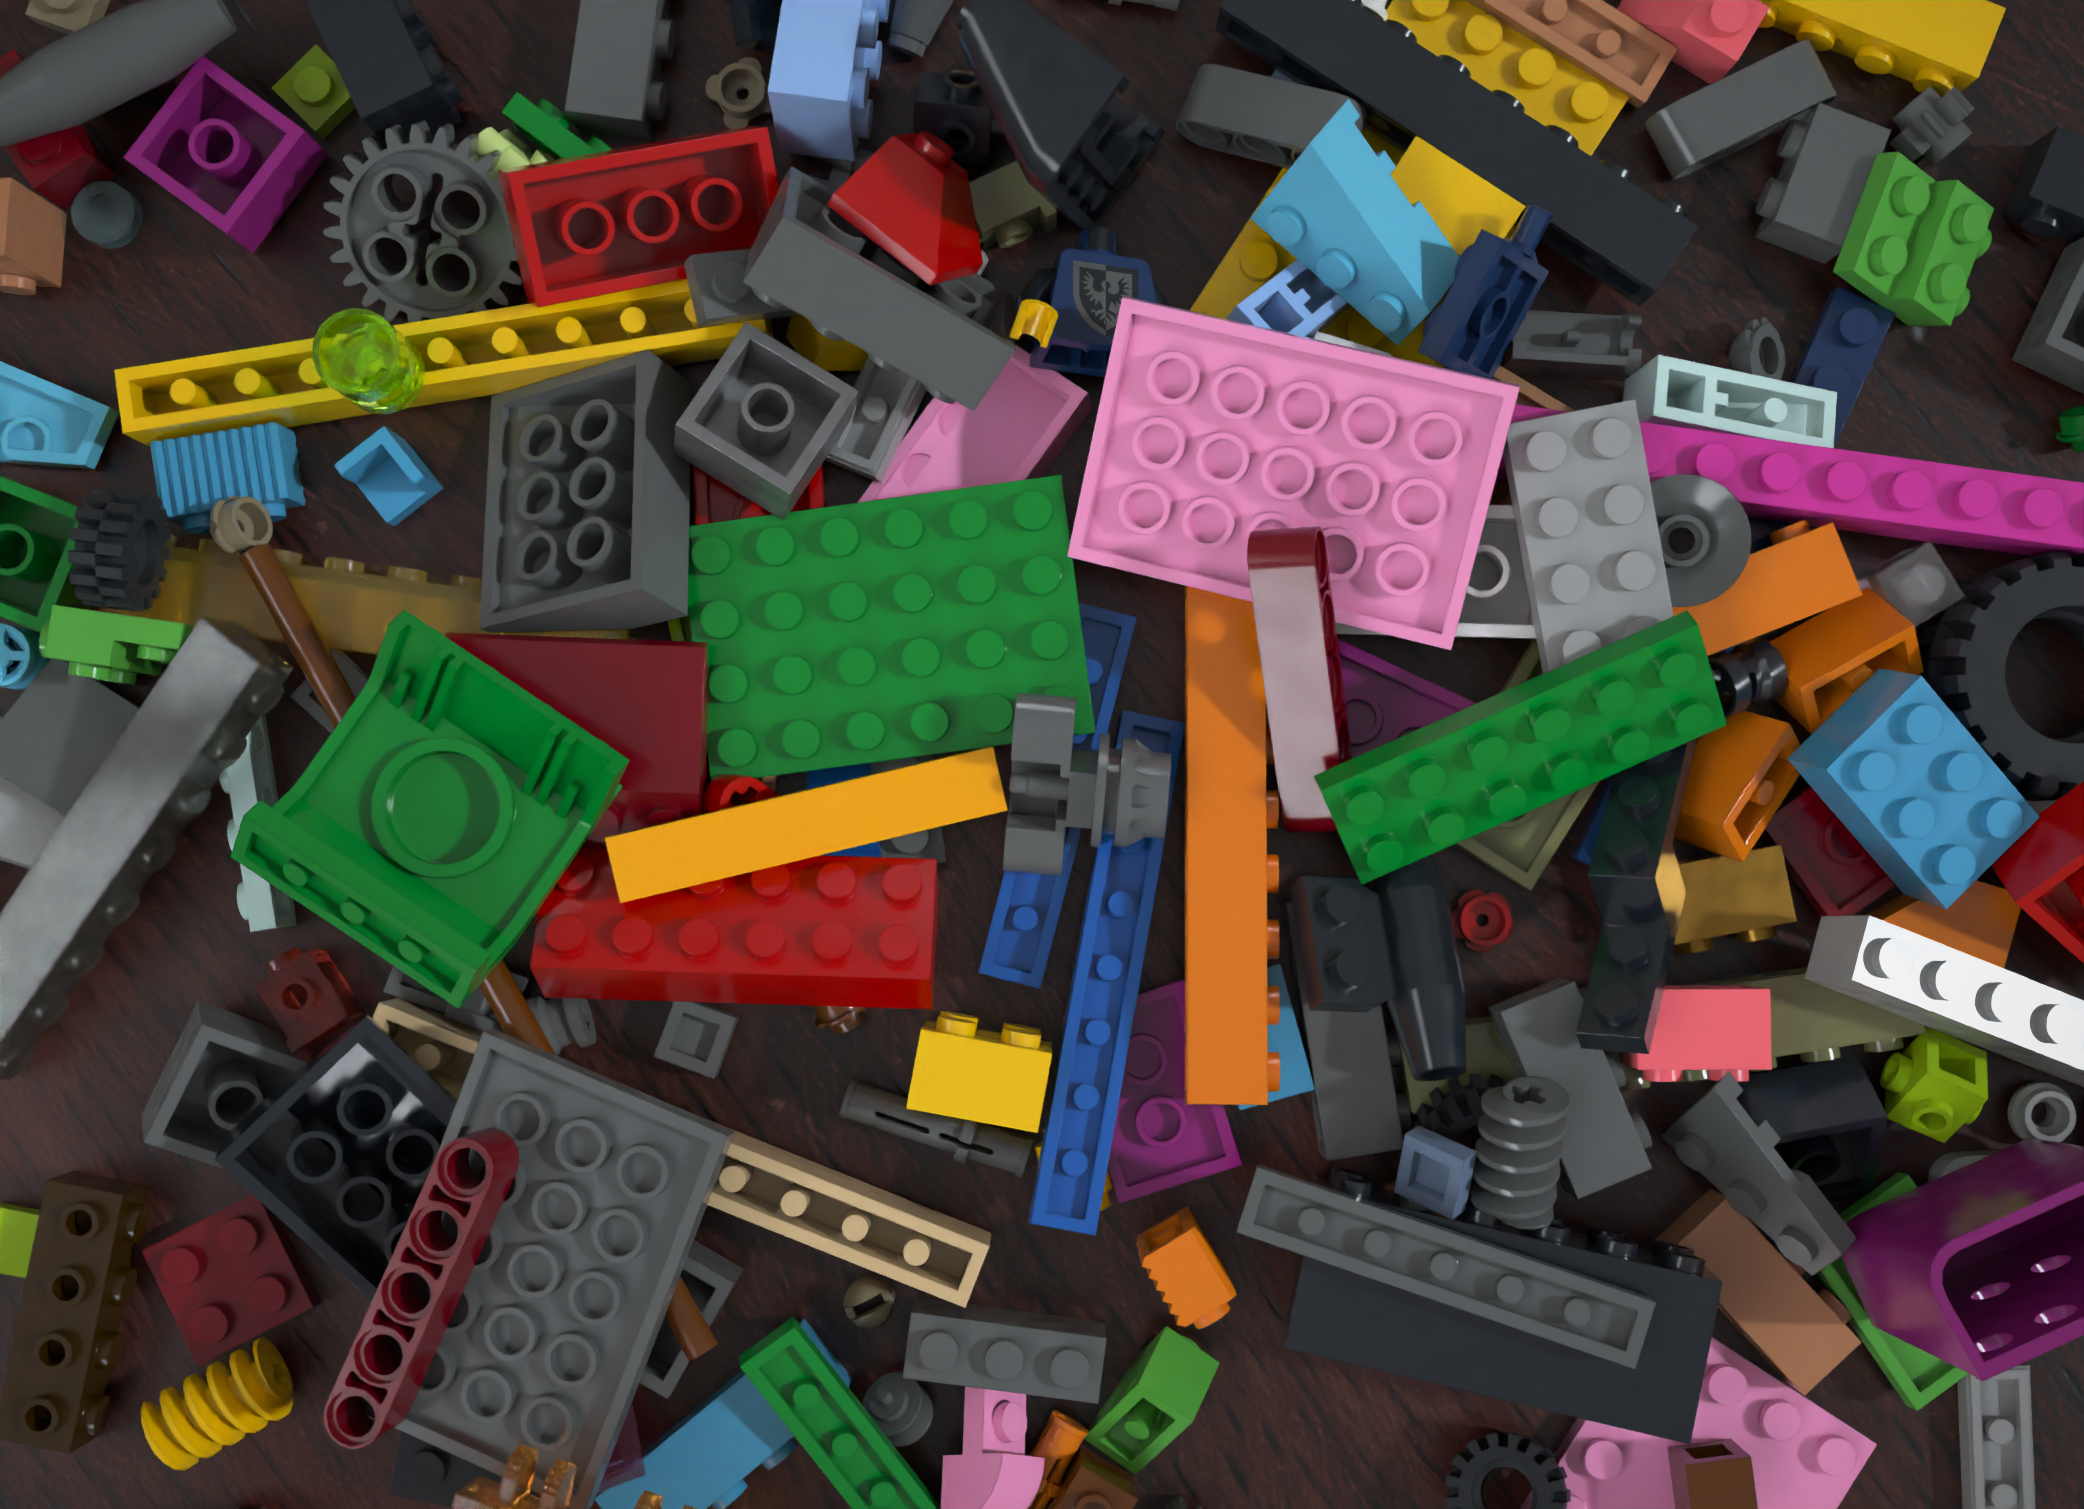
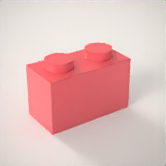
(1708, 1030)

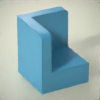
(389, 475)

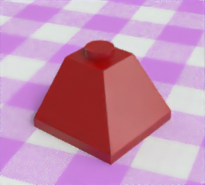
(915, 207)

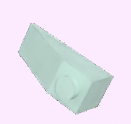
(1731, 402)

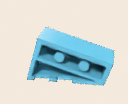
(1359, 230)

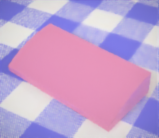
(1005, 439)

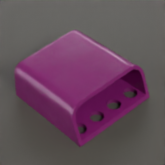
(1980, 1259)

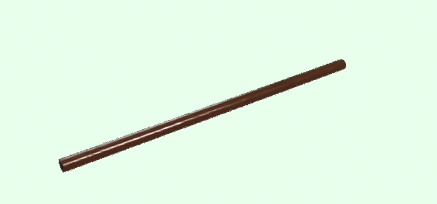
(499, 986)

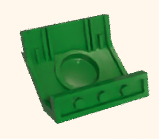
(435, 812)

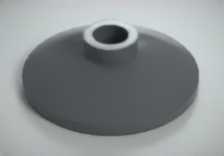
(1719, 534)

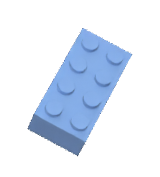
(824, 74)

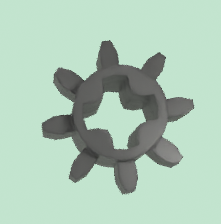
(1932, 125)

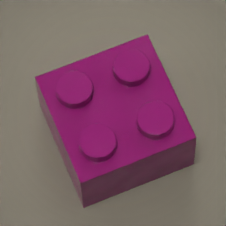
(227, 154)

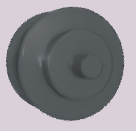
(899, 1408)

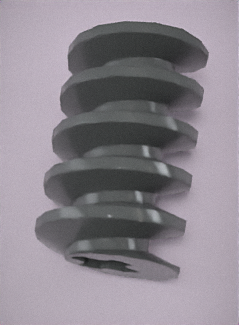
(1520, 1151)

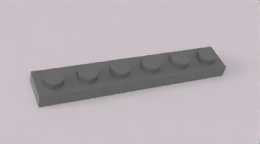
(1447, 1266)

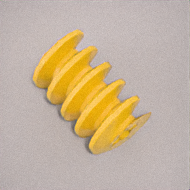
(218, 1411)

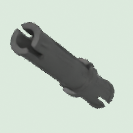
(953, 1135)

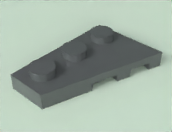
(1743, 1164)

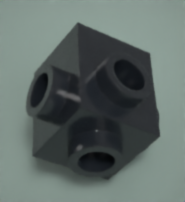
(958, 114)

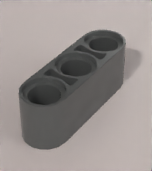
(1740, 109)
(1256, 114)

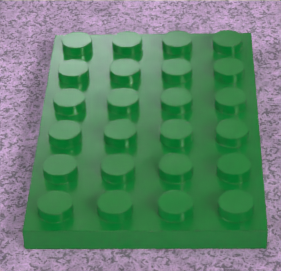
(885, 626)

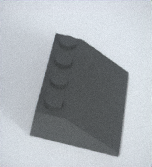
(587, 501)

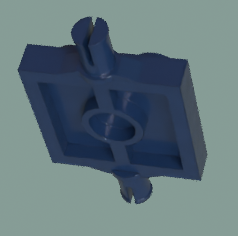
(1488, 299)

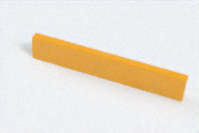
(805, 824)

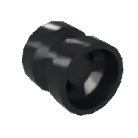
(1749, 674)

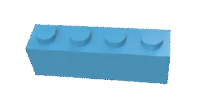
(714, 1447)

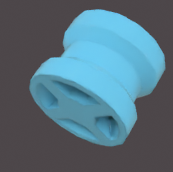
(28, 653)

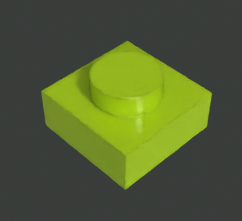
(316, 91)

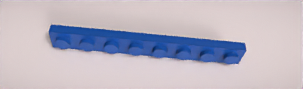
(1100, 1011)

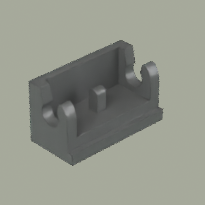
(1574, 346)

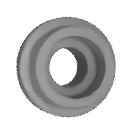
(2059, 1117)

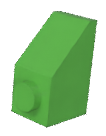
(1153, 1400)

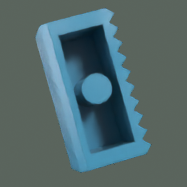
(222, 464)

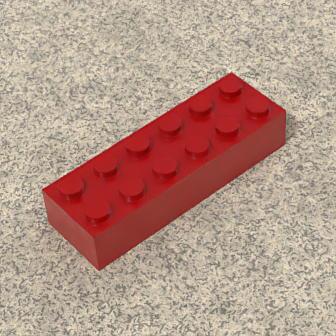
(775, 935)

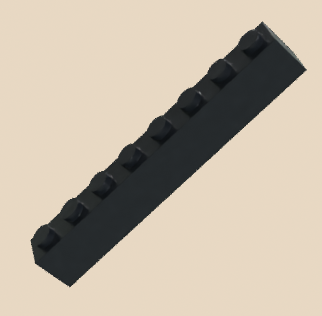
(1410, 92)

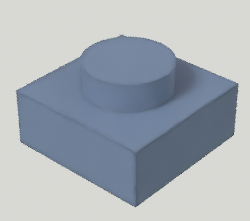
(1435, 1172)

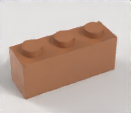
(1764, 1293)

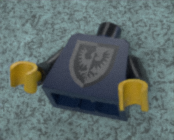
(1078, 304)

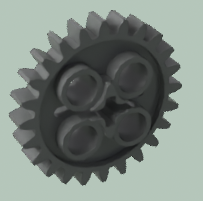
(374, 212)

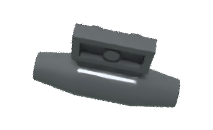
(107, 65)

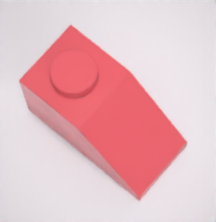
(1706, 32)

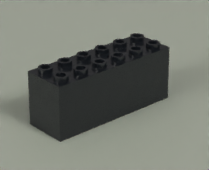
(1419, 1338)

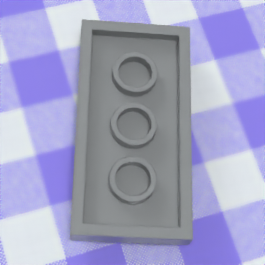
(1586, 529)

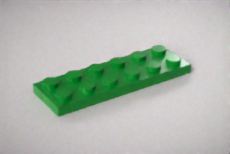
(1523, 747)

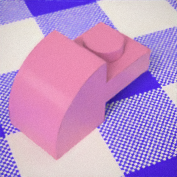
(993, 1462)

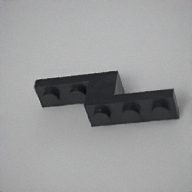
(1638, 901)

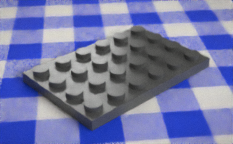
(571, 1268)

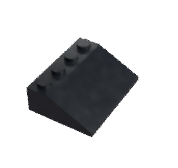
(345, 1149)

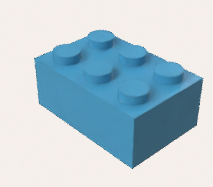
(1913, 787)

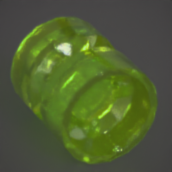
(356, 350)

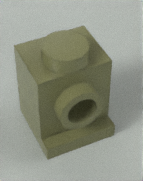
(1009, 207)

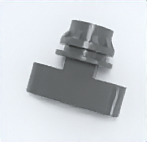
(1064, 787)

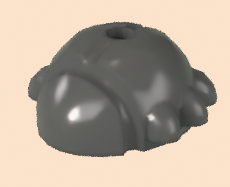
(1758, 350)

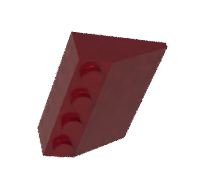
(632, 695)

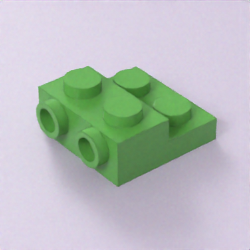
(1914, 242)
(110, 644)

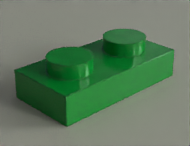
(548, 128)

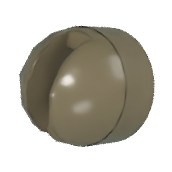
(862, 1290)

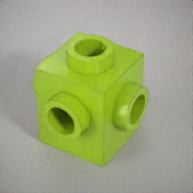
(1935, 1084)

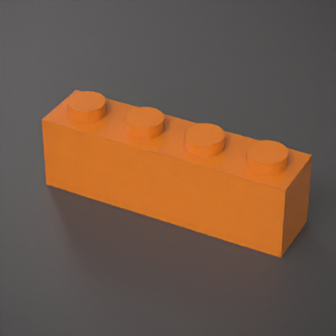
(1779, 586)

